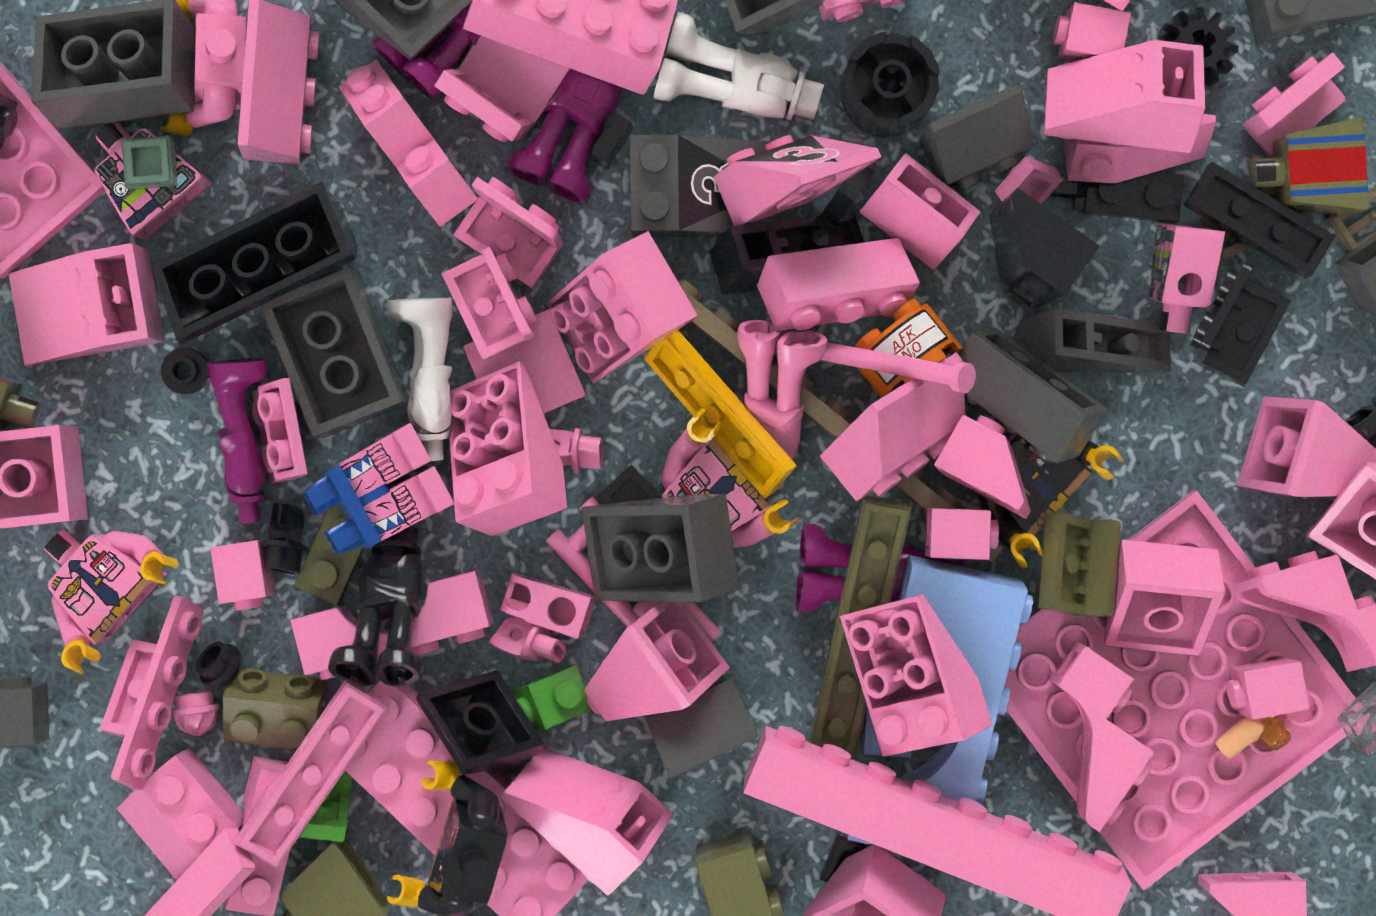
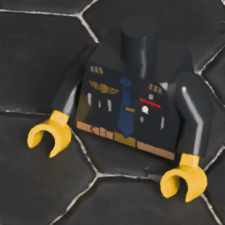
(1046, 488)
(467, 849)

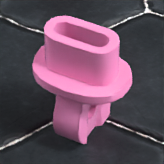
(578, 449)
(527, 641)

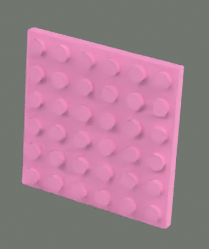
(1179, 709)

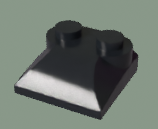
(481, 724)

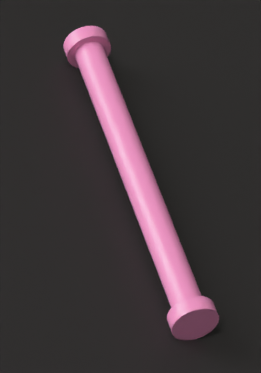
(959, 376)

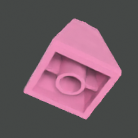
(1302, 450)
(655, 666)

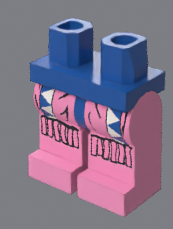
(364, 499)

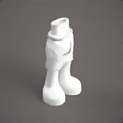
(759, 83)
(429, 384)

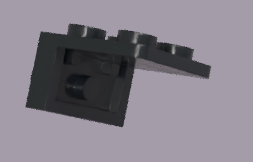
(1241, 329)

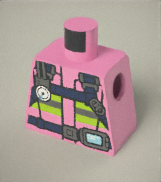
(151, 208)
(1186, 252)

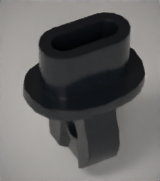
(283, 546)

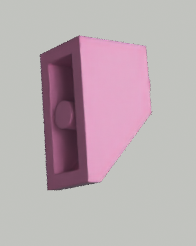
(985, 463)
(1257, 893)

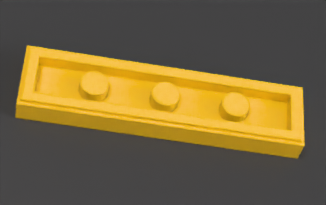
(741, 434)

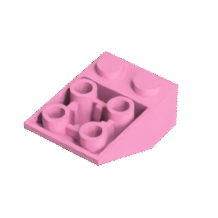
(1130, 97)
(86, 304)
(620, 307)
(503, 454)
(914, 677)
(589, 815)

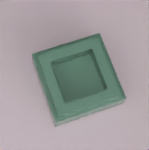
(149, 162)

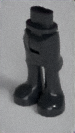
(390, 590)

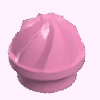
(195, 712)

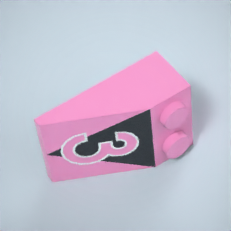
(787, 175)

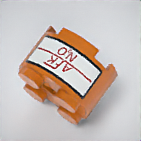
(916, 335)

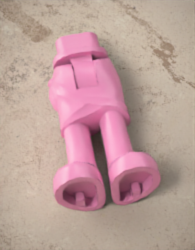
(794, 354)

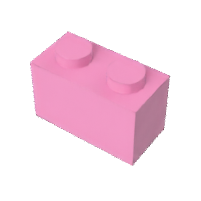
(920, 211)

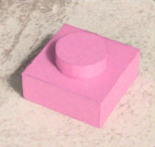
(1031, 177)

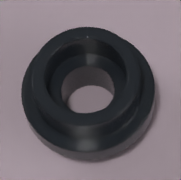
(198, 375)
(218, 664)

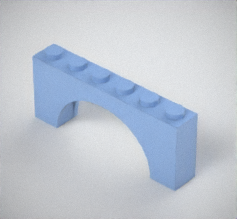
(983, 619)

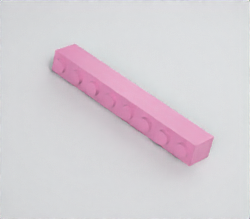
(933, 827)

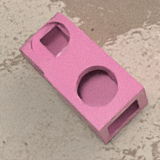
(548, 605)

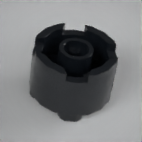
(892, 58)

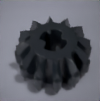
(1210, 35)

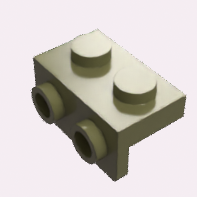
(1079, 565)
(271, 708)

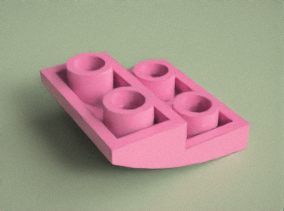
(279, 431)

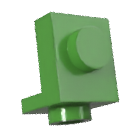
(553, 698)
(331, 817)

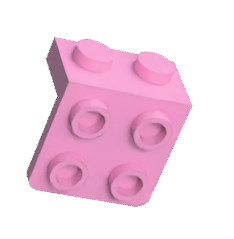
(502, 88)
(499, 221)

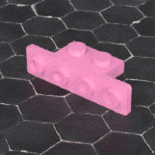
(146, 692)

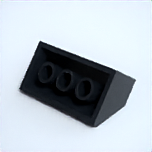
(254, 262)

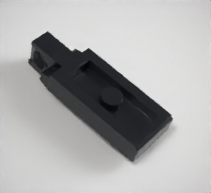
(1142, 198)

